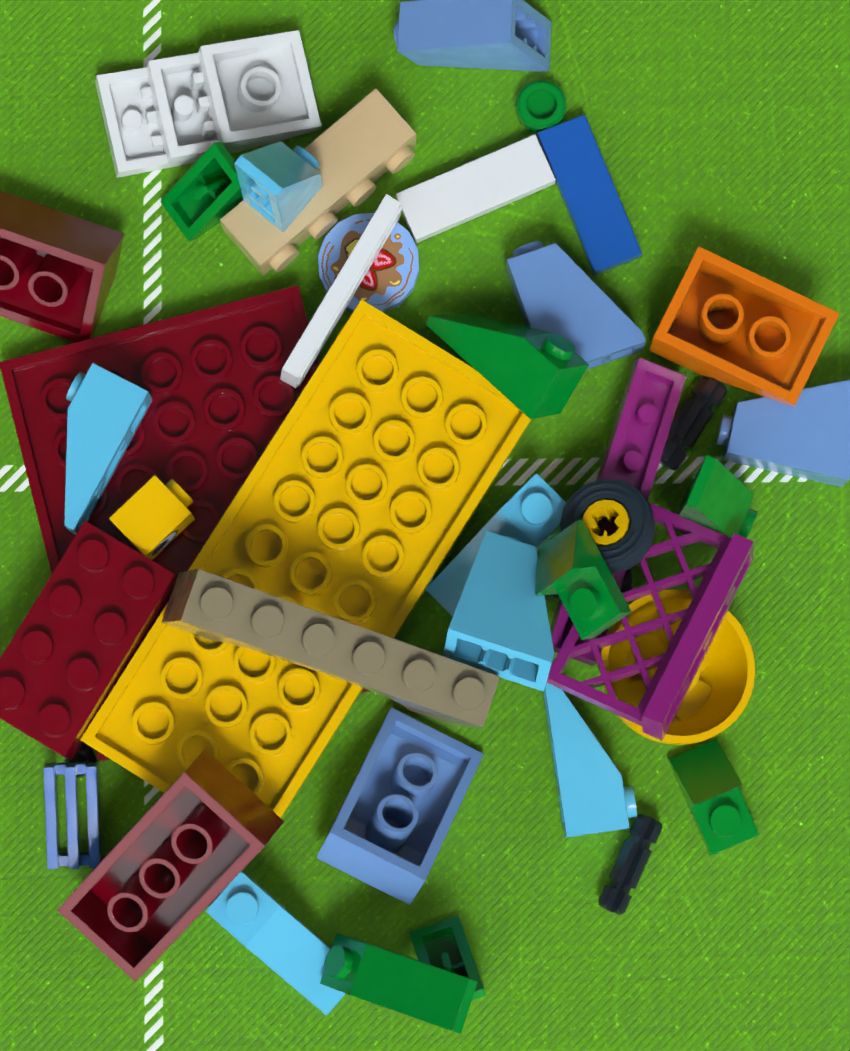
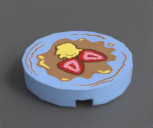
(390, 275)

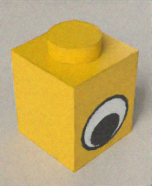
(154, 516)

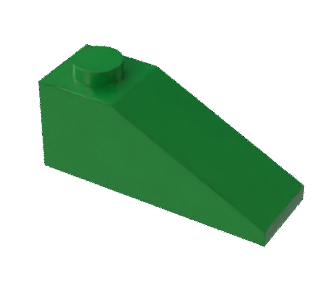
(522, 362)
(718, 500)
(398, 982)

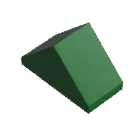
(204, 193)
(447, 948)

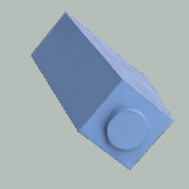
(474, 34)
(565, 301)
(794, 441)

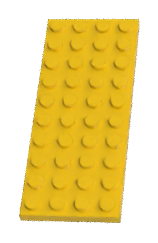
(335, 517)

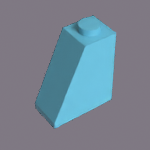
(500, 618)

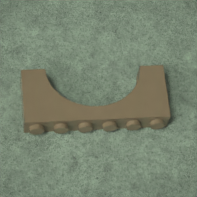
(297, 634)

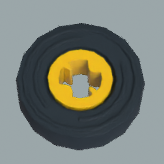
(632, 515)

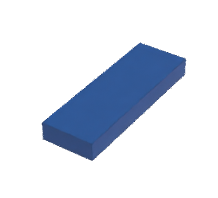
(589, 195)

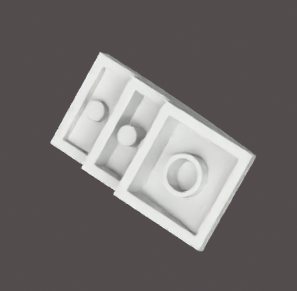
(226, 92)

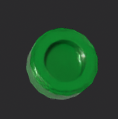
(540, 106)

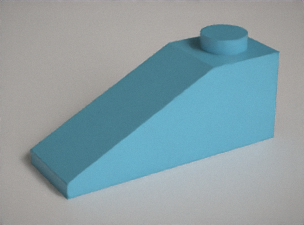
(278, 181)
(99, 429)
(529, 515)
(586, 778)
(275, 938)

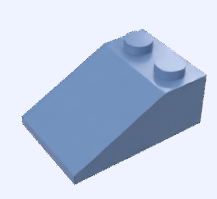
(400, 806)

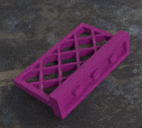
(688, 644)

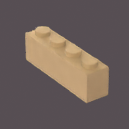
(351, 159)

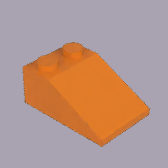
(743, 329)

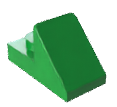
(579, 575)
(713, 796)

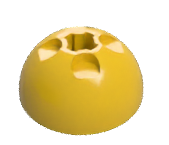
(719, 687)

